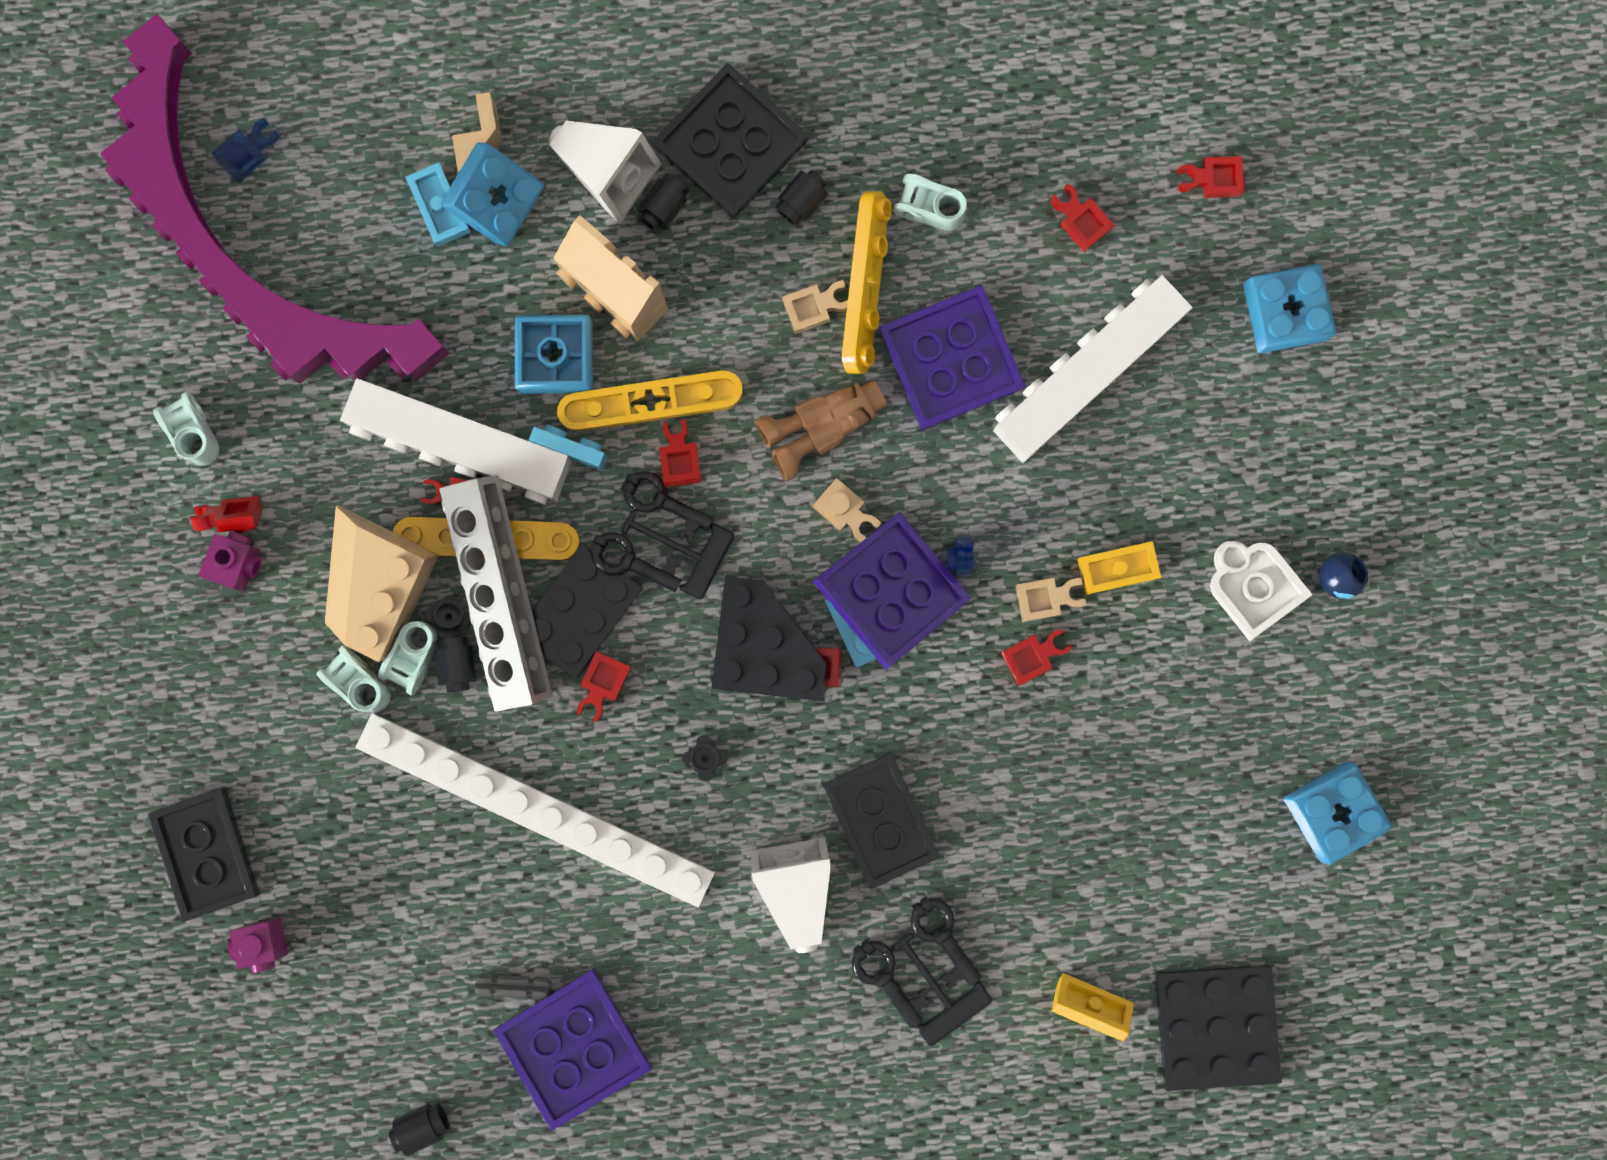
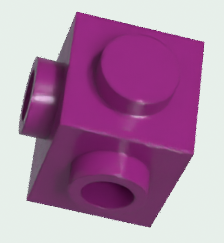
(231, 561)
(258, 945)

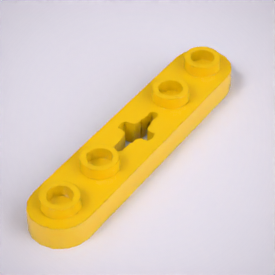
(865, 280)
(613, 406)
(532, 539)

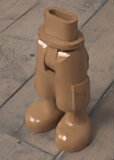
(825, 419)

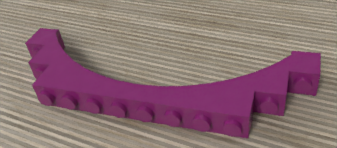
(153, 169)

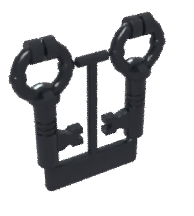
(707, 562)
(955, 1013)

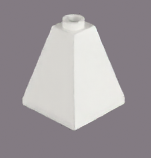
(608, 161)
(795, 889)

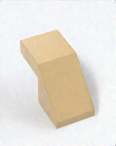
(489, 132)

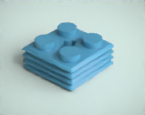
(470, 198)
(1277, 328)
(536, 337)
(1314, 807)

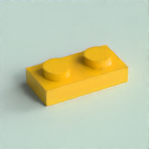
(1119, 568)
(1093, 1007)

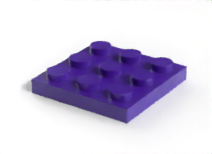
(951, 357)
(892, 590)
(572, 1049)

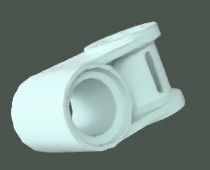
(928, 201)
(184, 424)
(408, 658)
(350, 677)

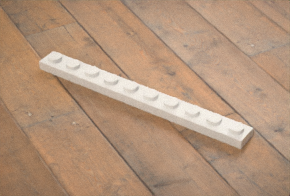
(535, 810)

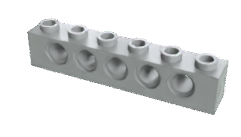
(510, 603)

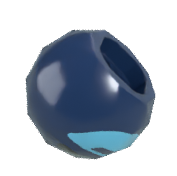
(1343, 575)

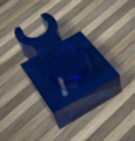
(242, 154)
(961, 557)

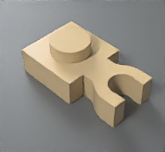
(810, 307)
(842, 507)
(1043, 598)

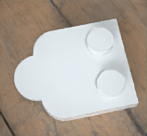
(1255, 586)

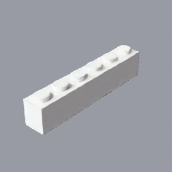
(1092, 368)
(455, 440)

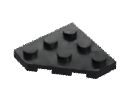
(764, 646)

